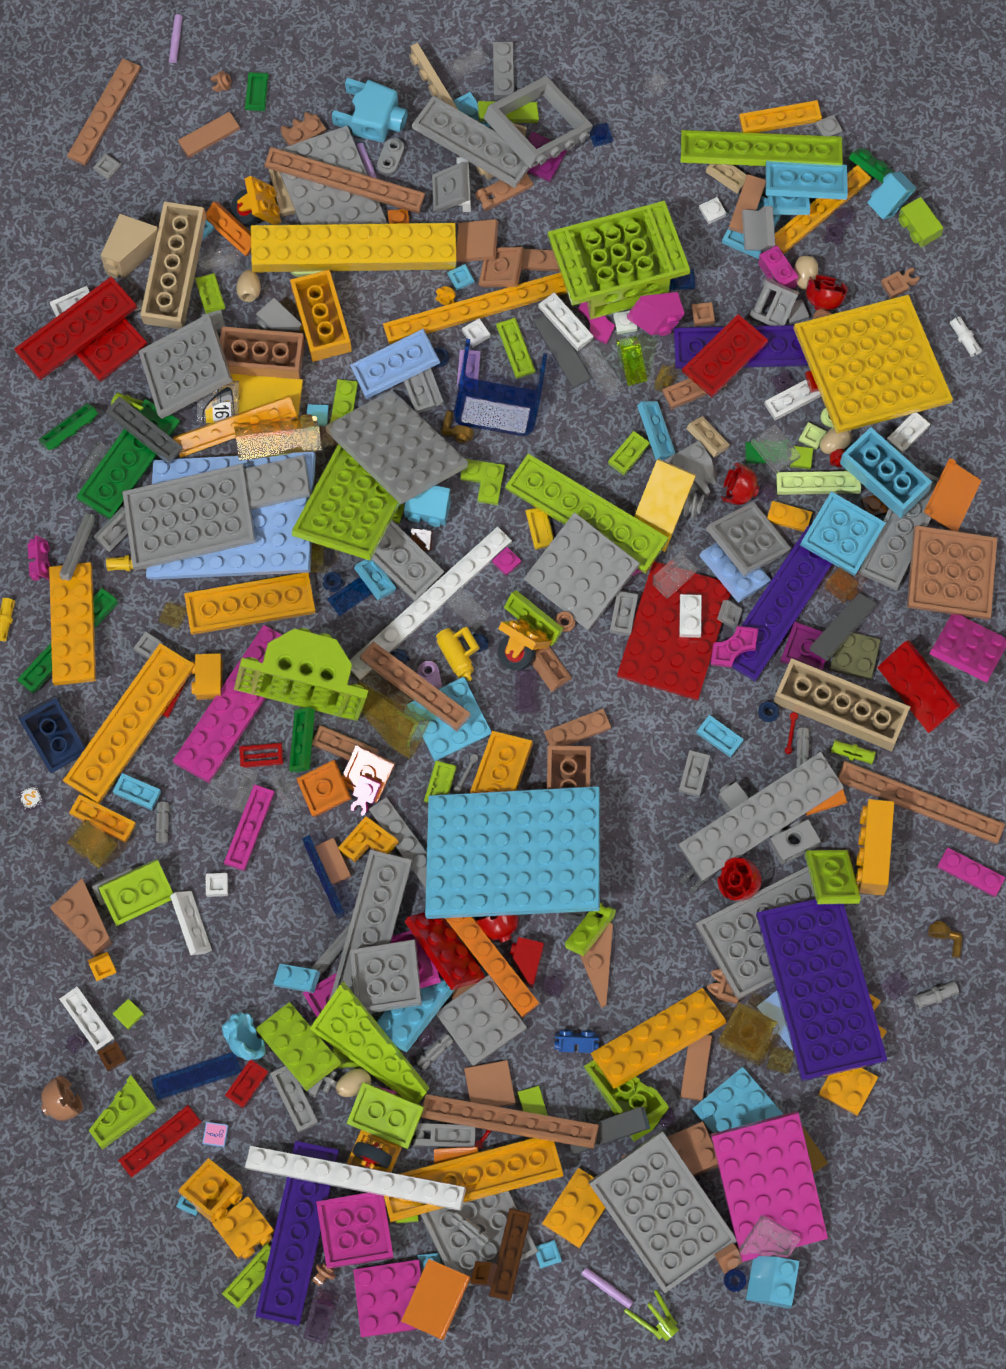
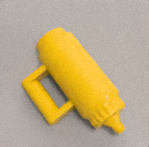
(455, 653)

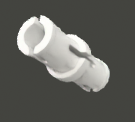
(965, 336)

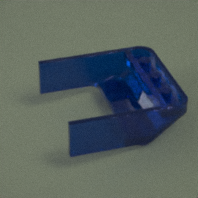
(496, 405)

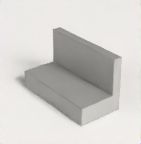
(758, 229)

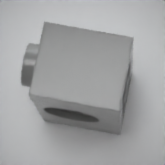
(803, 832)

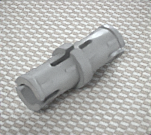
(936, 995)

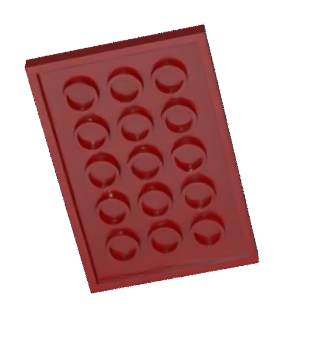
(654, 649)

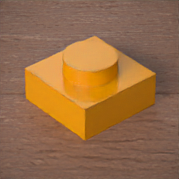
(102, 966)

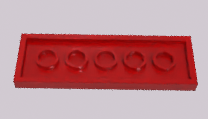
(75, 328)

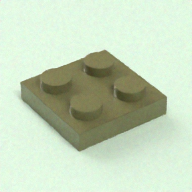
(856, 656)

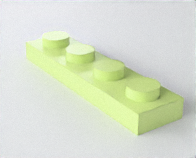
(817, 483)

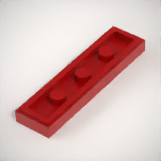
(160, 1141)

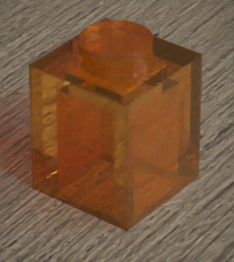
(842, 586)

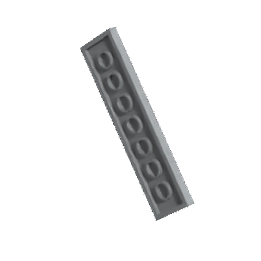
(760, 816)
(374, 909)

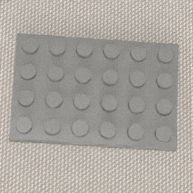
(326, 205)
(396, 446)
(188, 517)
(736, 938)
(662, 1211)

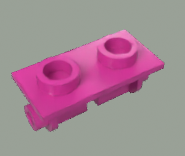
(38, 550)

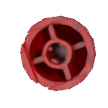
(825, 293)
(742, 483)
(739, 879)
(498, 926)

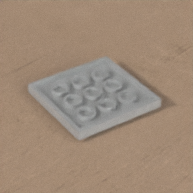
(185, 366)
(581, 571)
(461, 1251)

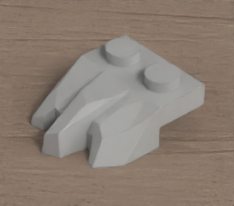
(697, 461)

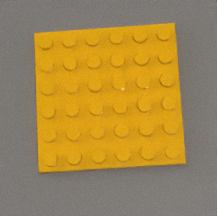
(872, 364)

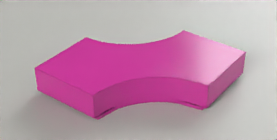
(600, 327)
(726, 652)

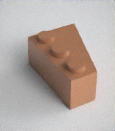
(81, 917)

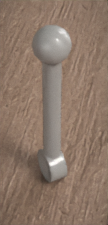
(473, 759)

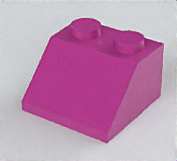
(657, 313)

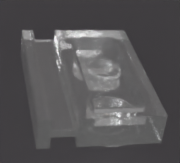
(775, 449)

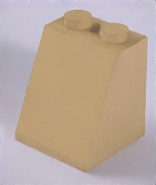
(128, 246)

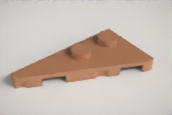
(597, 964)

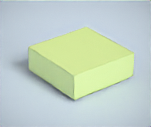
(812, 435)

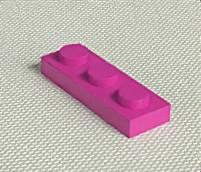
(971, 872)

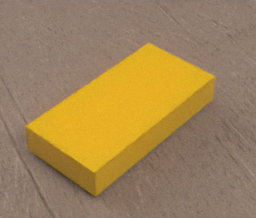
(539, 528)

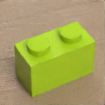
(920, 222)

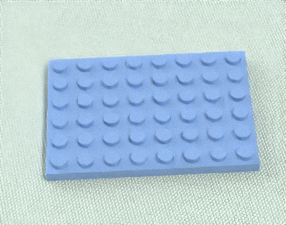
(275, 546)

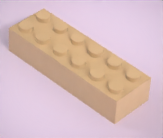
(173, 265)
(841, 704)

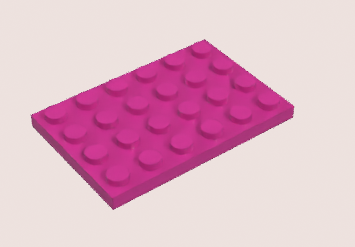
(769, 1175)

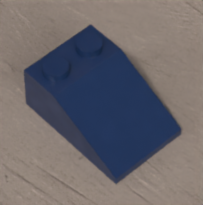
(52, 734)

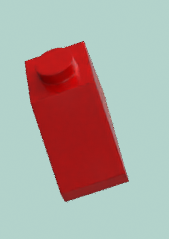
(527, 958)

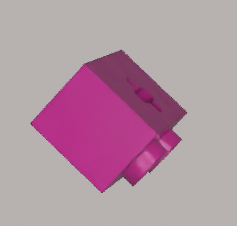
(778, 268)

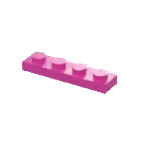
(249, 827)

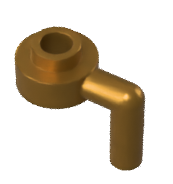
(461, 433)
(941, 931)

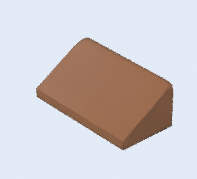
(550, 669)

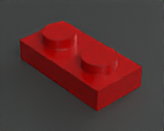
(246, 1084)

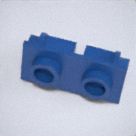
(568, 1039)

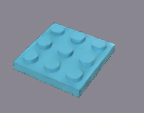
(842, 533)
(443, 739)
(735, 1104)

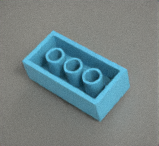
(885, 472)

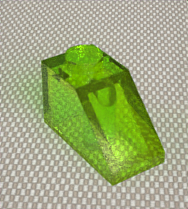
(631, 360)

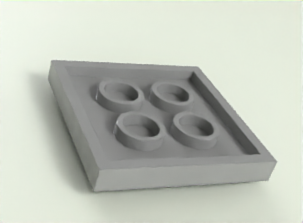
(748, 538)
(386, 976)
(481, 1021)

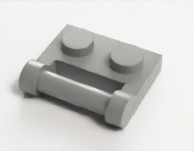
(781, 304)

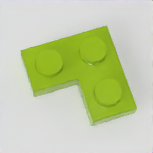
(490, 479)

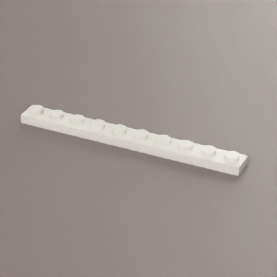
(435, 597)
(355, 1178)

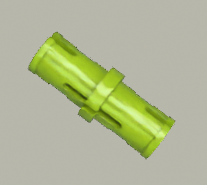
(853, 752)

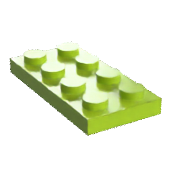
(298, 1046)

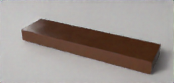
(510, 1254)

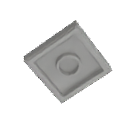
(450, 187)

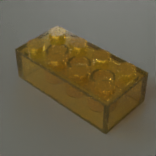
(277, 437)

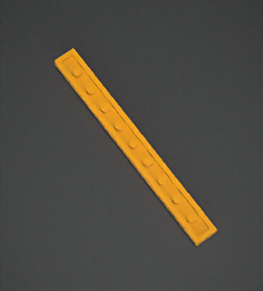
(475, 307)

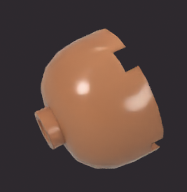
(58, 1100)

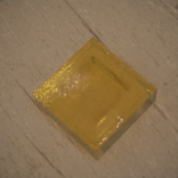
(172, 615)
(780, 1060)

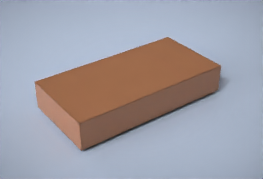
(333, 861)

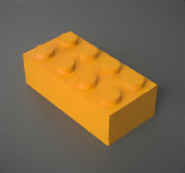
(320, 315)
(876, 847)

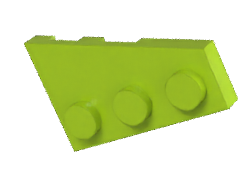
(123, 1114)

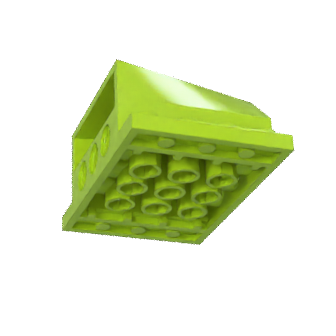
(619, 258)
(304, 672)

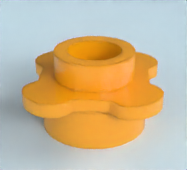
(445, 295)

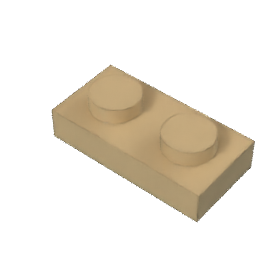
(728, 176)
(708, 436)

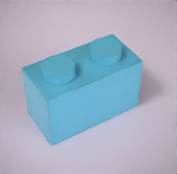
(891, 194)

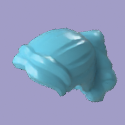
(242, 1037)

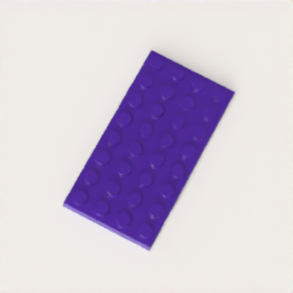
(821, 988)

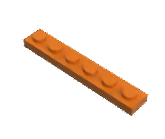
(494, 964)

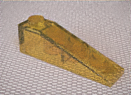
(394, 722)

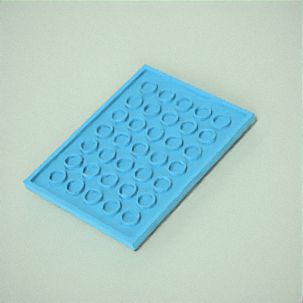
(513, 853)

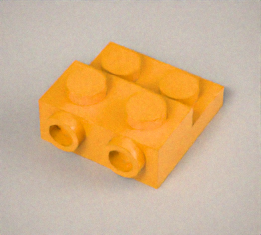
(211, 1191)
(244, 1229)

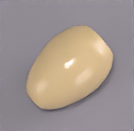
(804, 268)
(248, 286)
(832, 441)
(351, 1082)

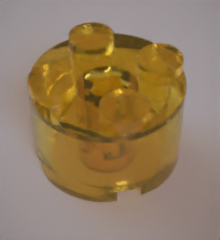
(92, 843)

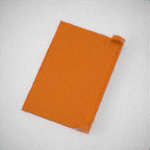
(952, 496)
(435, 1299)

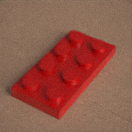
(725, 355)
(918, 686)
(445, 950)

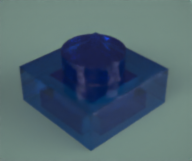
(600, 135)

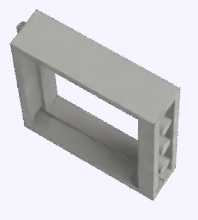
(516, 140)

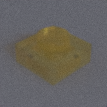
(663, 378)

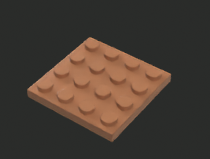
(952, 572)

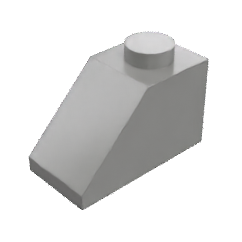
(277, 318)

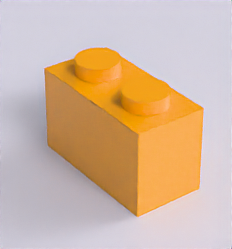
(208, 676)

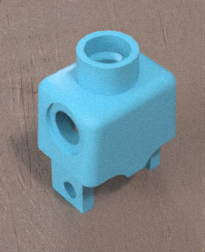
(374, 112)

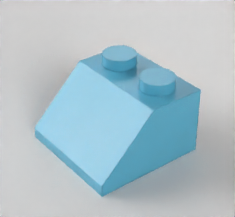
(429, 506)
(772, 1281)

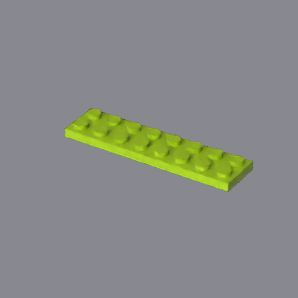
(757, 148)
(562, 497)

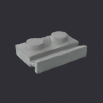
(423, 391)

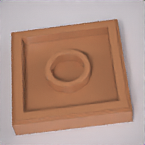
(477, 240)
(504, 269)
(490, 1084)

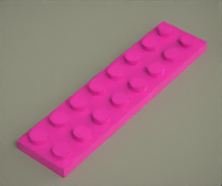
(223, 720)

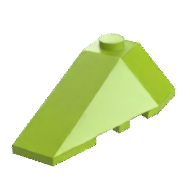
(629, 1097)

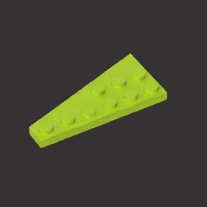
(358, 1036)

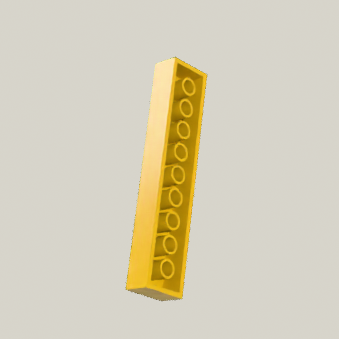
(353, 247)

